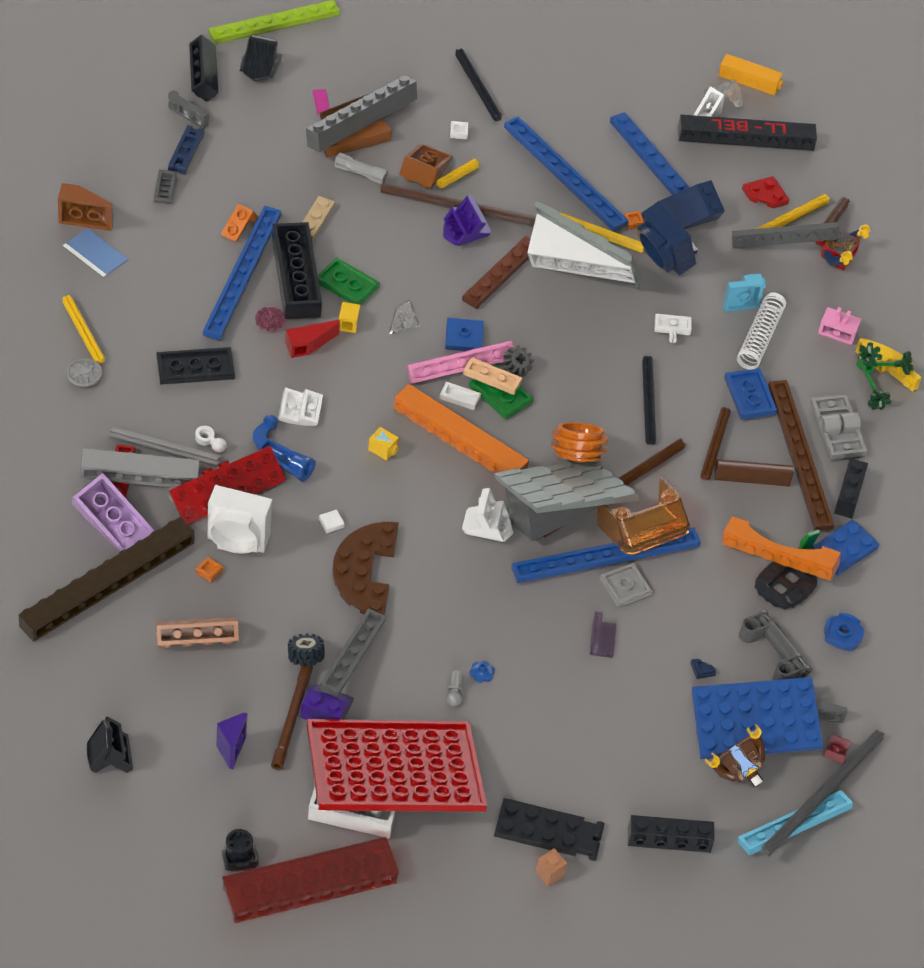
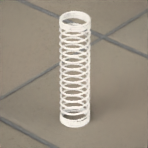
(747, 350)

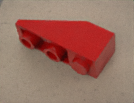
(307, 339)

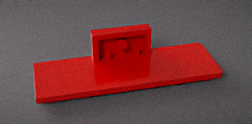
(249, 474)

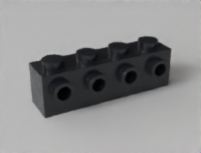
(203, 68)
(670, 833)

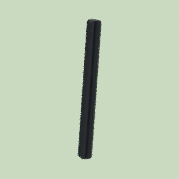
(478, 84)
(649, 401)

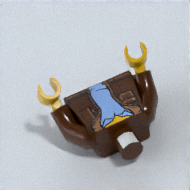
(742, 759)

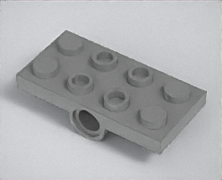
(839, 426)

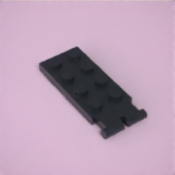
(548, 829)

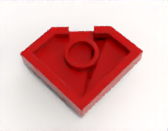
(766, 191)

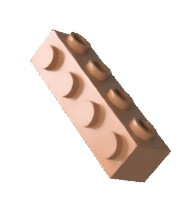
(197, 631)

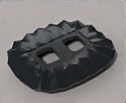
(795, 592)

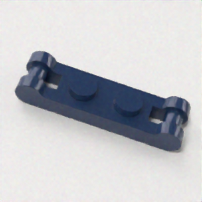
(186, 149)

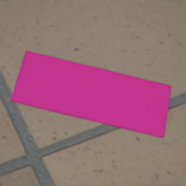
(321, 100)

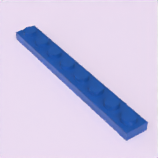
(648, 153)

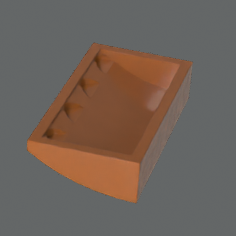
(371, 135)

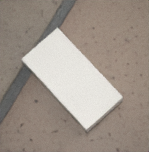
(460, 395)

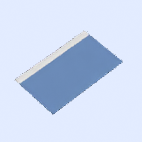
(95, 252)

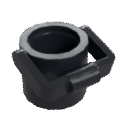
(239, 851)

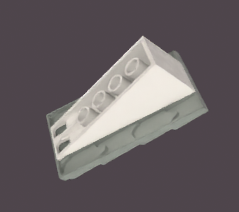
(568, 247)

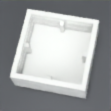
(239, 520)

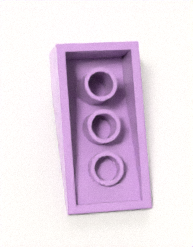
(111, 513)

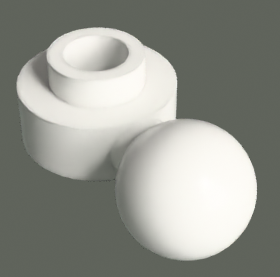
(218, 444)

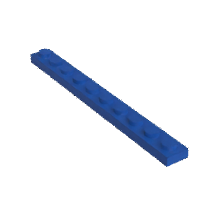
(566, 174)
(241, 273)
(594, 557)

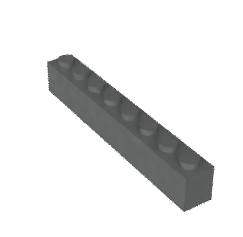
(361, 113)

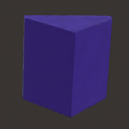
(231, 737)

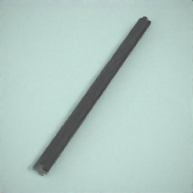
(822, 793)

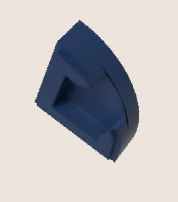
(702, 669)

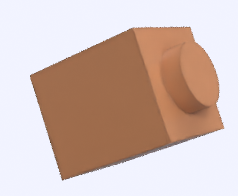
(551, 867)

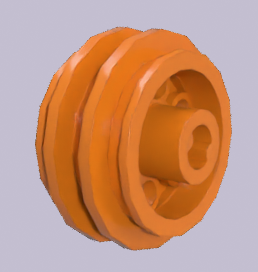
(579, 441)

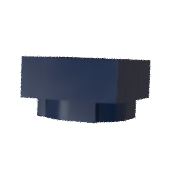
(666, 240)

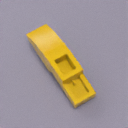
(889, 355)

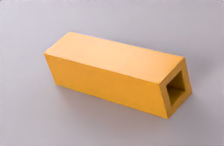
(751, 74)

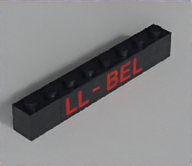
(747, 132)

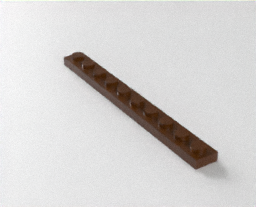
(801, 456)

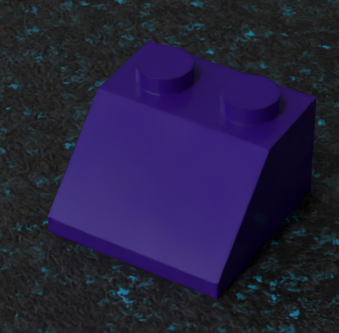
(324, 706)

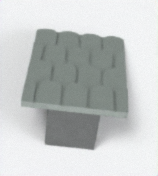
(555, 495)

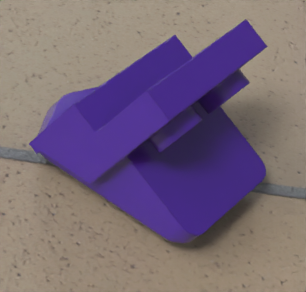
(465, 223)

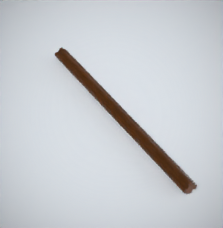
(424, 197)
(648, 464)

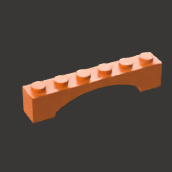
(817, 562)

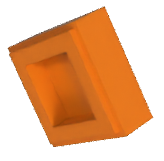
(634, 219)
(209, 569)

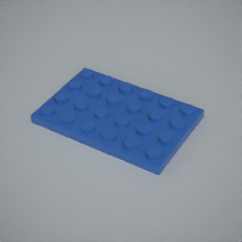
(780, 708)

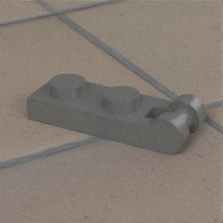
(187, 110)

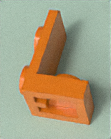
(238, 222)

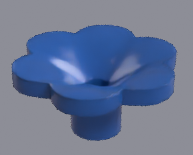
(482, 671)

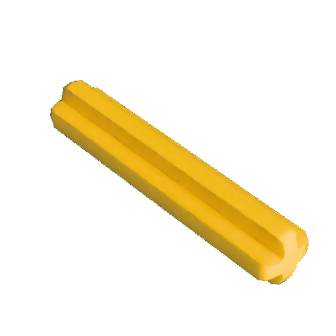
(457, 173)

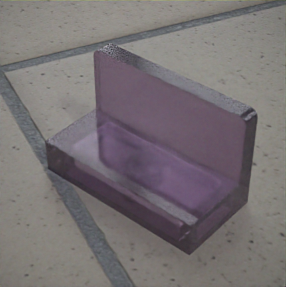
(602, 637)

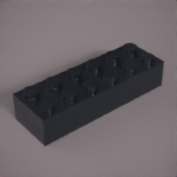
(296, 270)

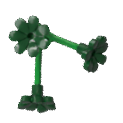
(867, 362)

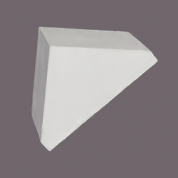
(711, 104)

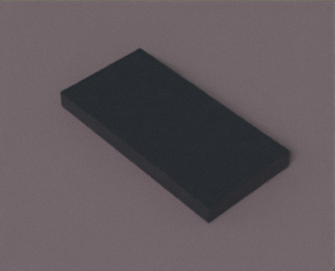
(195, 365)

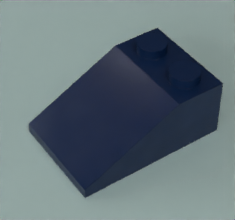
(695, 205)

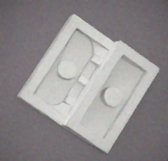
(300, 407)

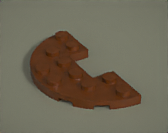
(354, 565)

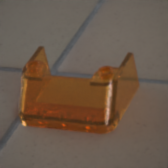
(646, 527)

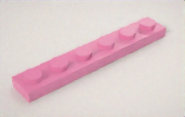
(456, 362)

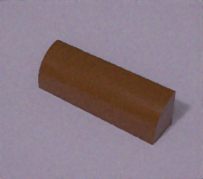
(753, 472)

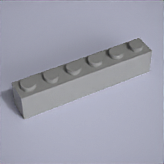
(137, 468)

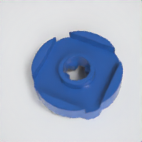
(840, 640)

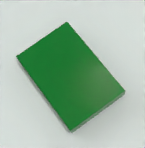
(347, 282)
(501, 401)

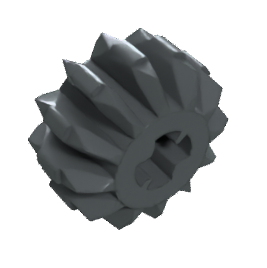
(522, 357)

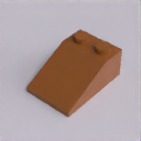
(424, 165)
(84, 208)

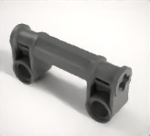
(762, 625)

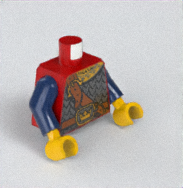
(842, 250)

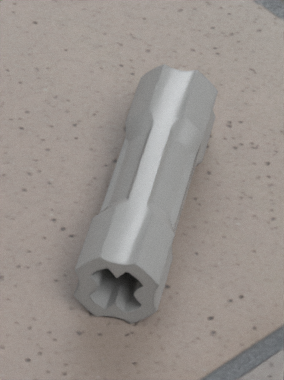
(373, 173)

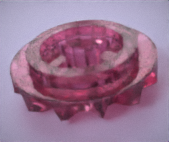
(272, 313)

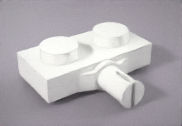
(672, 325)

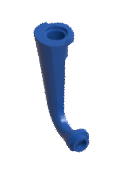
(291, 461)

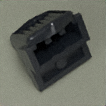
(260, 58)
(109, 747)

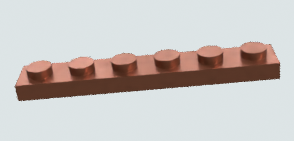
(498, 274)

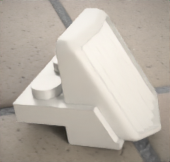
(488, 519)

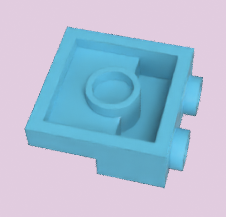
(744, 293)

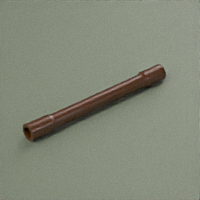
(281, 751)

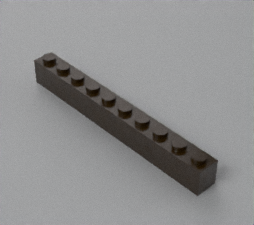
(106, 579)

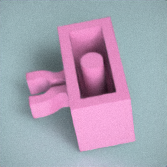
(839, 325)

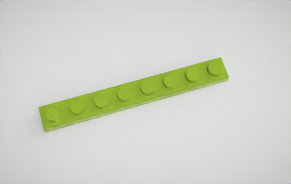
(273, 21)

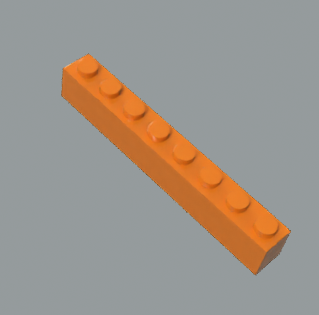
(457, 431)

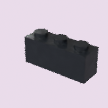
(851, 488)

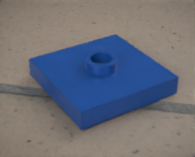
(464, 334)

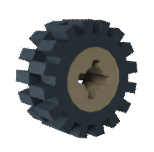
(306, 649)

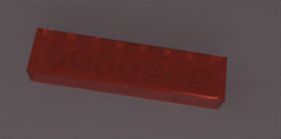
(311, 877)

